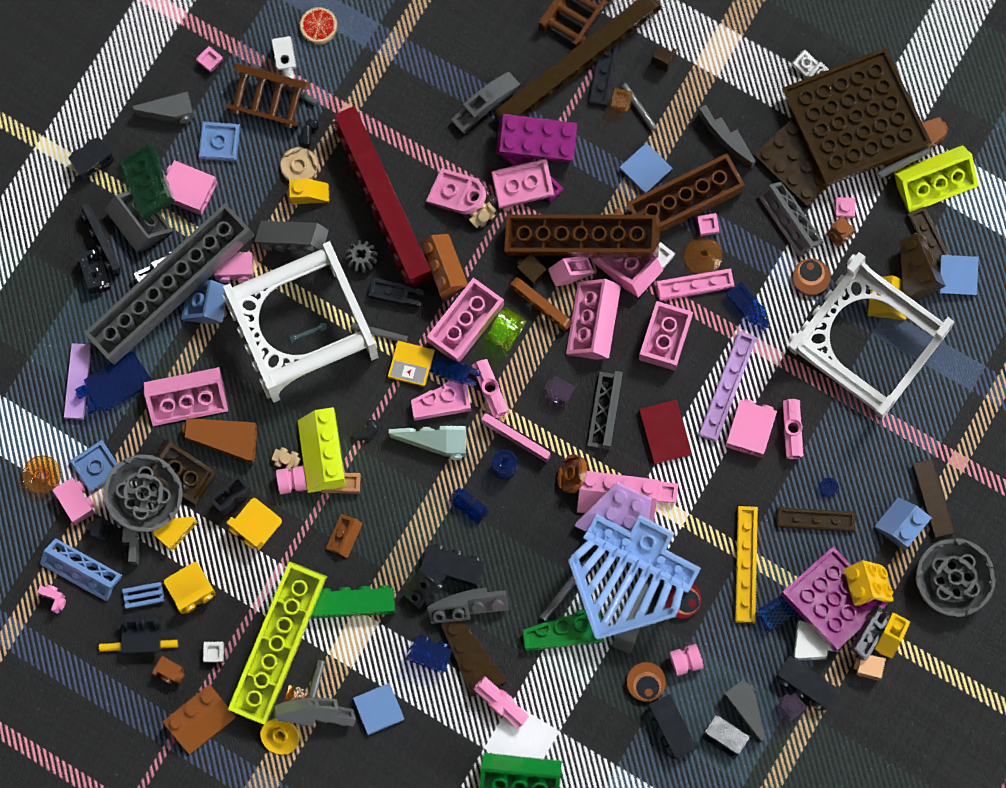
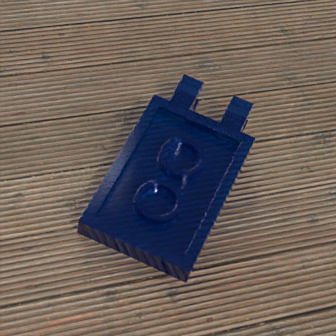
(114, 384)

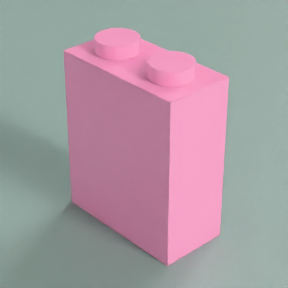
(190, 187)
(751, 428)

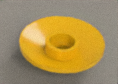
(275, 741)

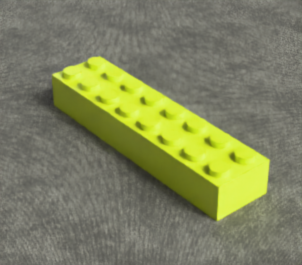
(277, 643)

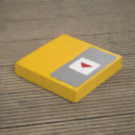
(411, 363)

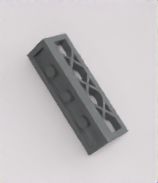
(789, 219)
(612, 410)

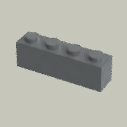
(291, 236)

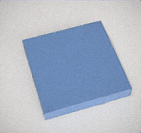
(219, 141)
(646, 168)
(959, 274)
(94, 465)
(378, 708)

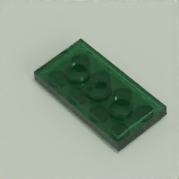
(147, 181)

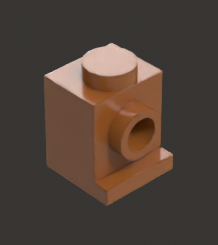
(840, 232)
(169, 671)

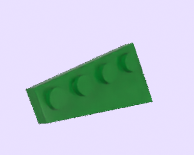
(562, 632)

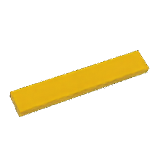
(746, 564)

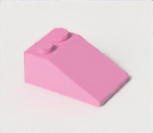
(630, 272)

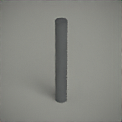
(640, 109)
(905, 161)
(382, 333)
(316, 679)

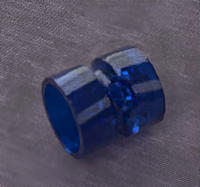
(504, 464)

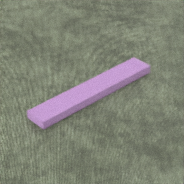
(727, 386)

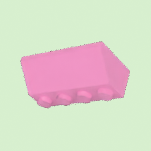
(593, 319)
(185, 396)
(599, 483)

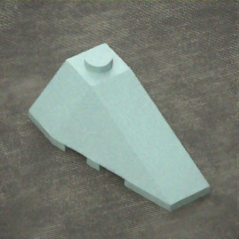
(446, 441)

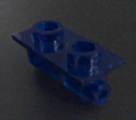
(461, 500)

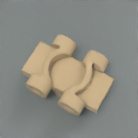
(480, 217)
(282, 457)

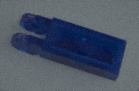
(453, 371)

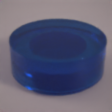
(829, 487)

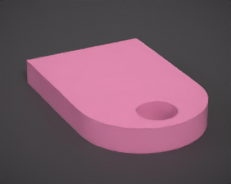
(454, 192)

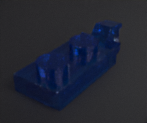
(748, 306)

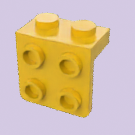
(254, 524)
(868, 582)
(189, 587)

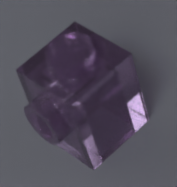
(559, 391)
(791, 707)

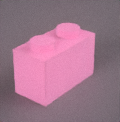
(238, 267)
(74, 501)

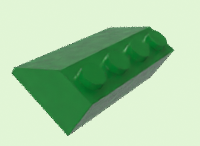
(519, 772)

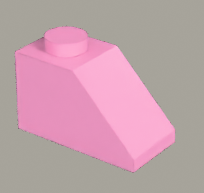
(570, 270)

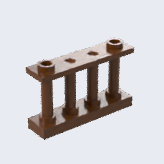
(559, 6)
(262, 77)

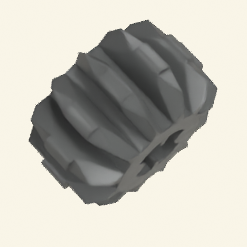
(362, 250)

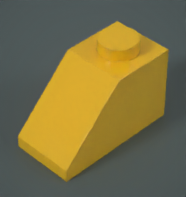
(308, 191)
(175, 531)
(892, 635)

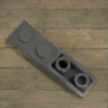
(484, 100)
(461, 605)
(307, 710)

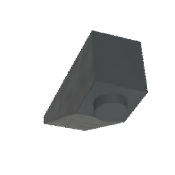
(170, 109)
(745, 704)

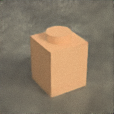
(870, 668)

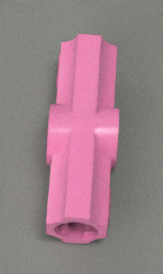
(494, 399)
(793, 441)
(501, 702)

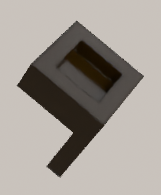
(663, 58)

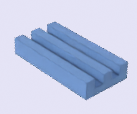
(141, 588)

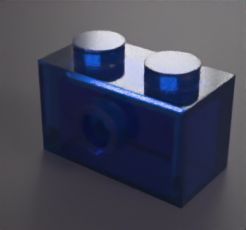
(429, 654)

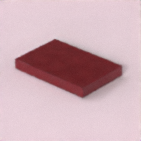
(665, 432)

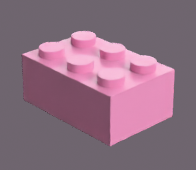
(665, 335)

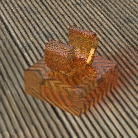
(621, 99)
(294, 693)

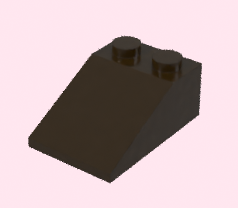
(191, 472)

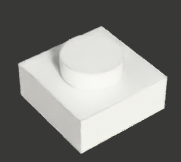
(665, 255)
(213, 652)

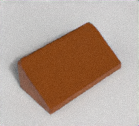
(344, 536)

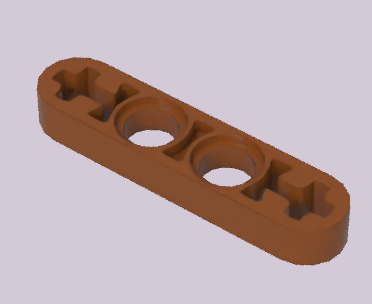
(540, 303)

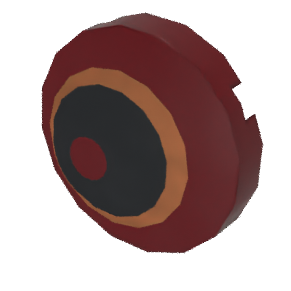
(689, 603)

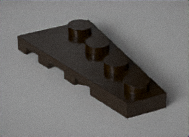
(470, 656)

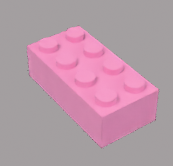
(465, 320)

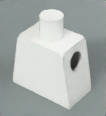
(284, 48)
(809, 644)

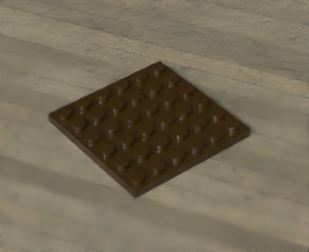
(856, 116)

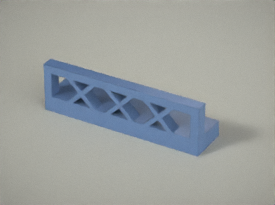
(77, 570)

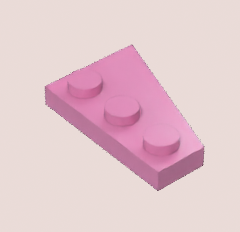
(445, 400)

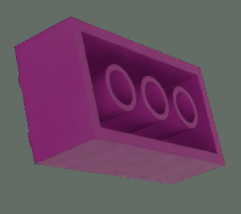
(536, 138)

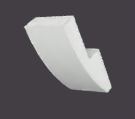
(808, 65)

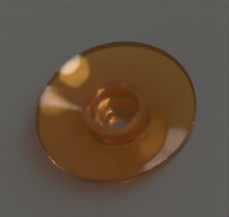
(699, 263)
(35, 468)

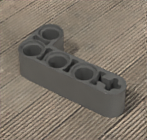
(625, 640)

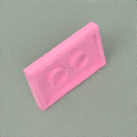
(522, 183)

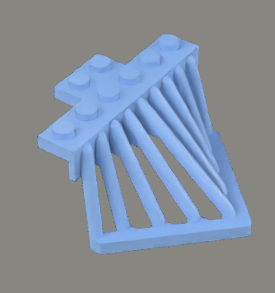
(646, 550)

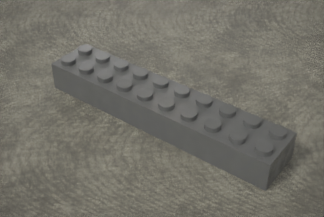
(169, 284)

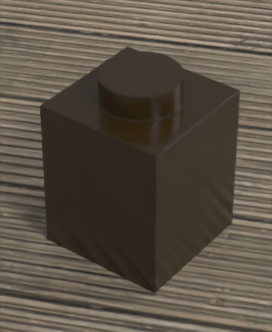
(531, 270)

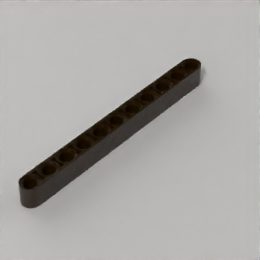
(579, 58)

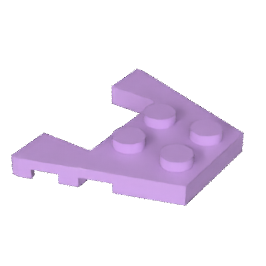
(618, 505)

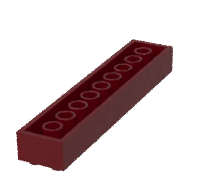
(382, 198)

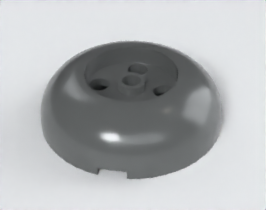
(165, 498)
(968, 560)

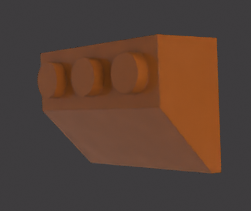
(444, 265)
(199, 719)

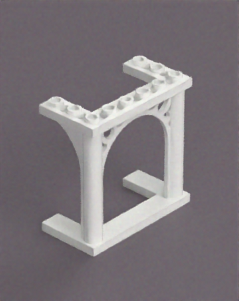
(859, 272)
(278, 377)

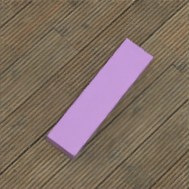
(78, 371)

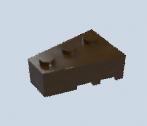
(919, 268)

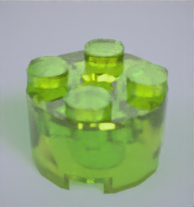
(505, 329)

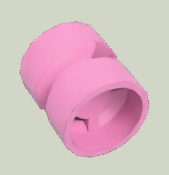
(291, 479)
(686, 660)

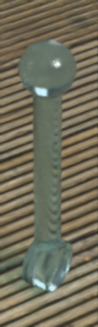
(322, 326)

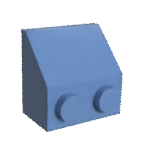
(205, 304)
(902, 523)

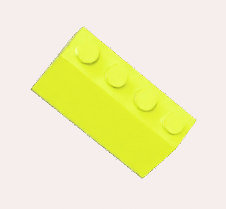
(936, 178)
(321, 450)

